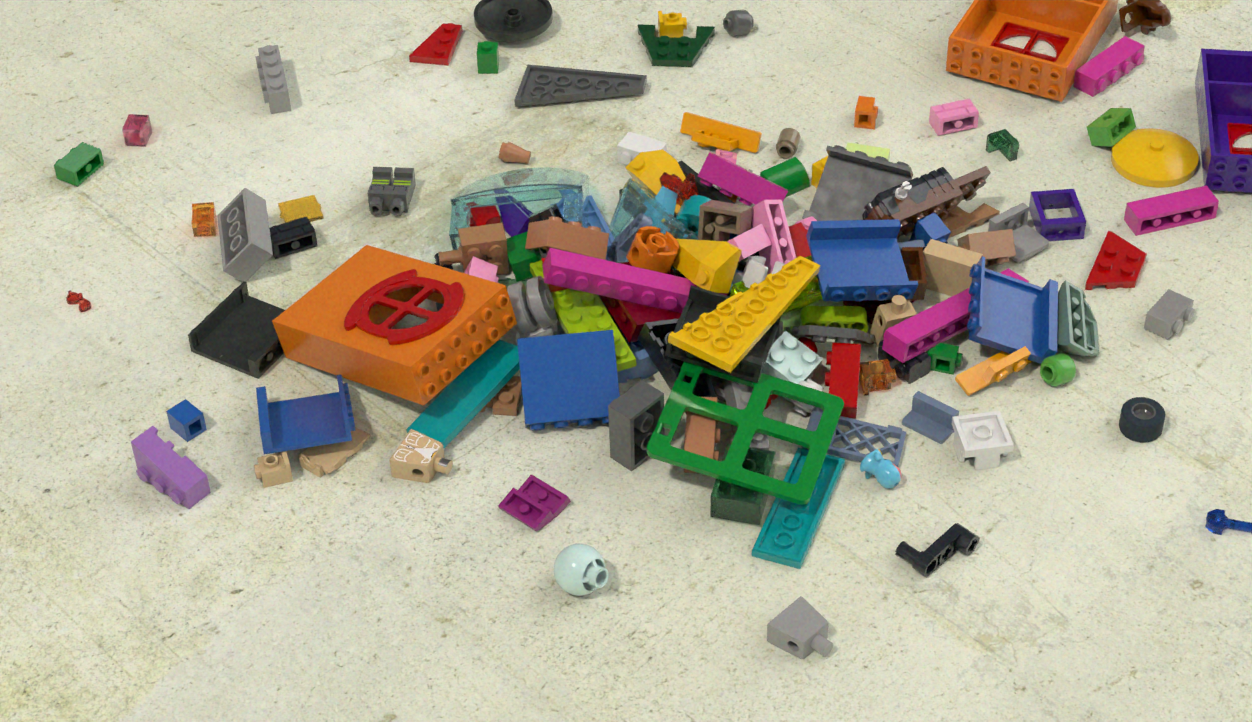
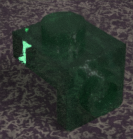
(1004, 142)

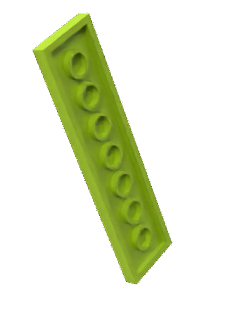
(586, 313)

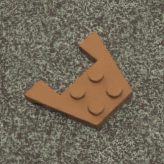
(960, 220)

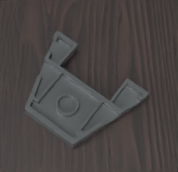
(822, 333)

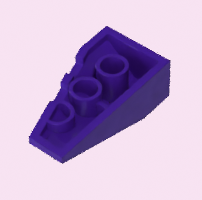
(515, 218)

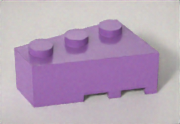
(167, 470)

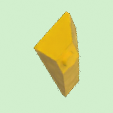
(649, 167)

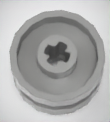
(532, 304)

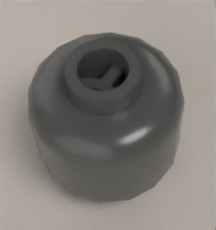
(738, 22)

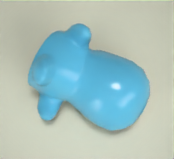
(884, 470)

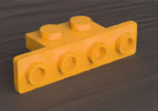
(719, 134)
(992, 370)

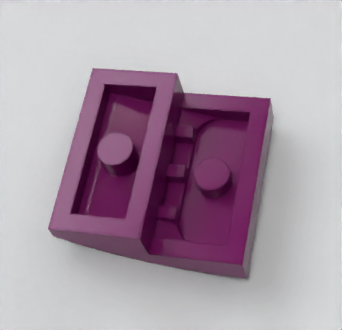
(534, 503)

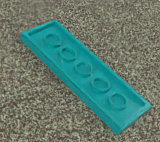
(468, 393)
(792, 526)

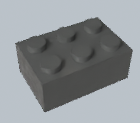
(633, 422)

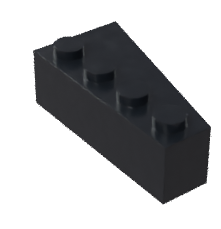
(654, 340)

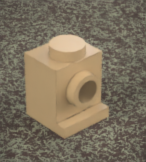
(273, 469)

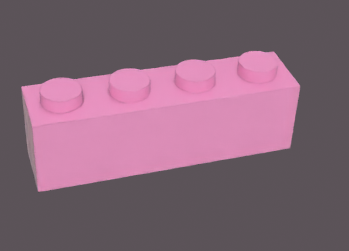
(773, 218)

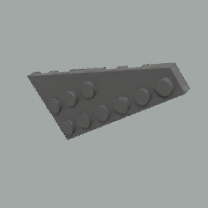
(561, 84)

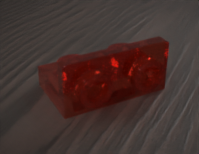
(684, 190)

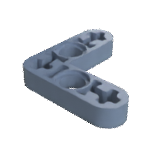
(622, 243)

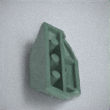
(1076, 322)

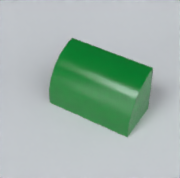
(788, 175)

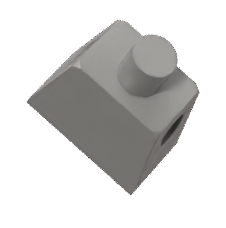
(800, 630)

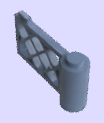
(857, 428)

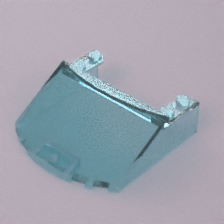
(520, 187)

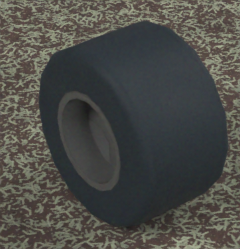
(1142, 419)

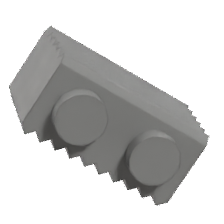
(1169, 314)

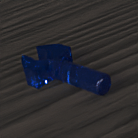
(1217, 522)

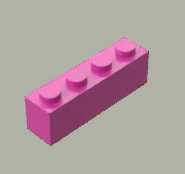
(1109, 66)
(738, 181)
(1171, 210)

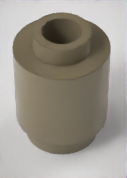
(788, 142)

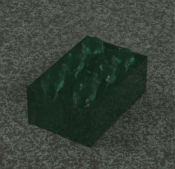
(740, 503)

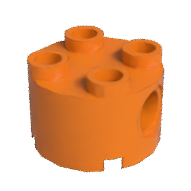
(653, 250)

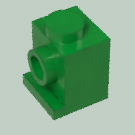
(945, 358)

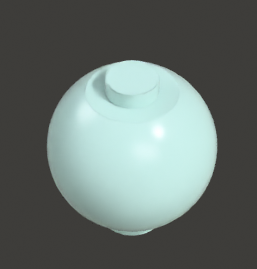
(580, 569)

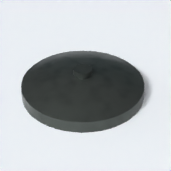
(513, 18)

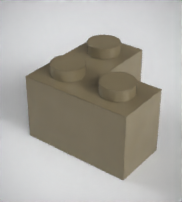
(721, 218)

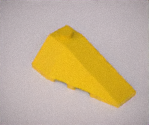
(708, 263)

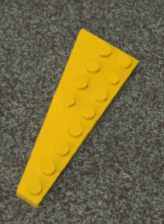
(742, 320)

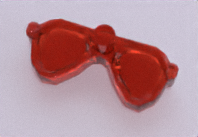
(75, 298)

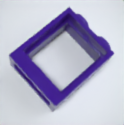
(1072, 227)

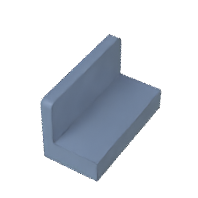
(930, 418)

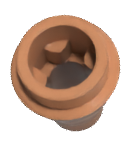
(512, 153)

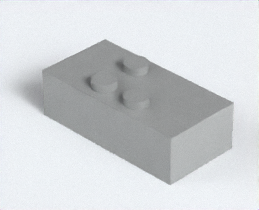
(244, 235)

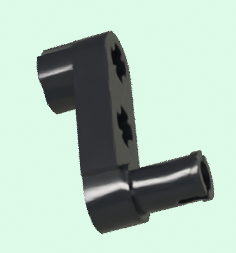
(941, 550)

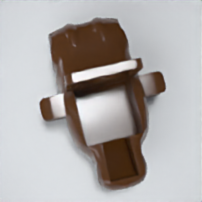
(1146, 14)

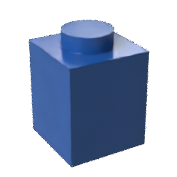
(186, 420)

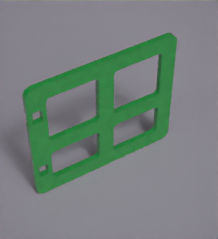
(749, 422)

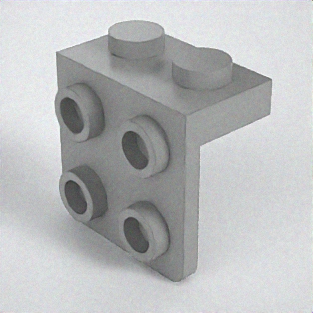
(1026, 239)

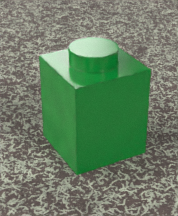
(487, 57)

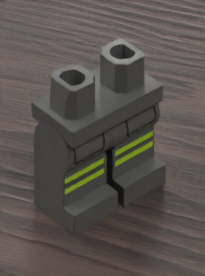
(389, 192)

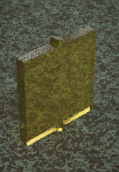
(301, 208)

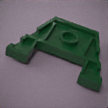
(672, 50)

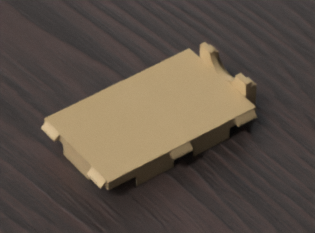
(331, 456)

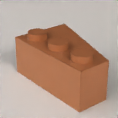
(567, 237)
(702, 435)

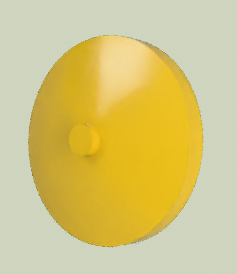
(1155, 158)

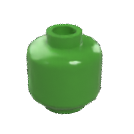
(1058, 369)

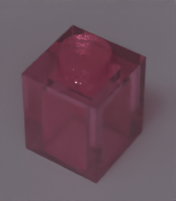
(137, 130)

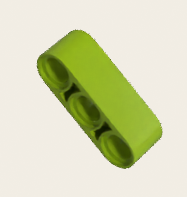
(835, 316)

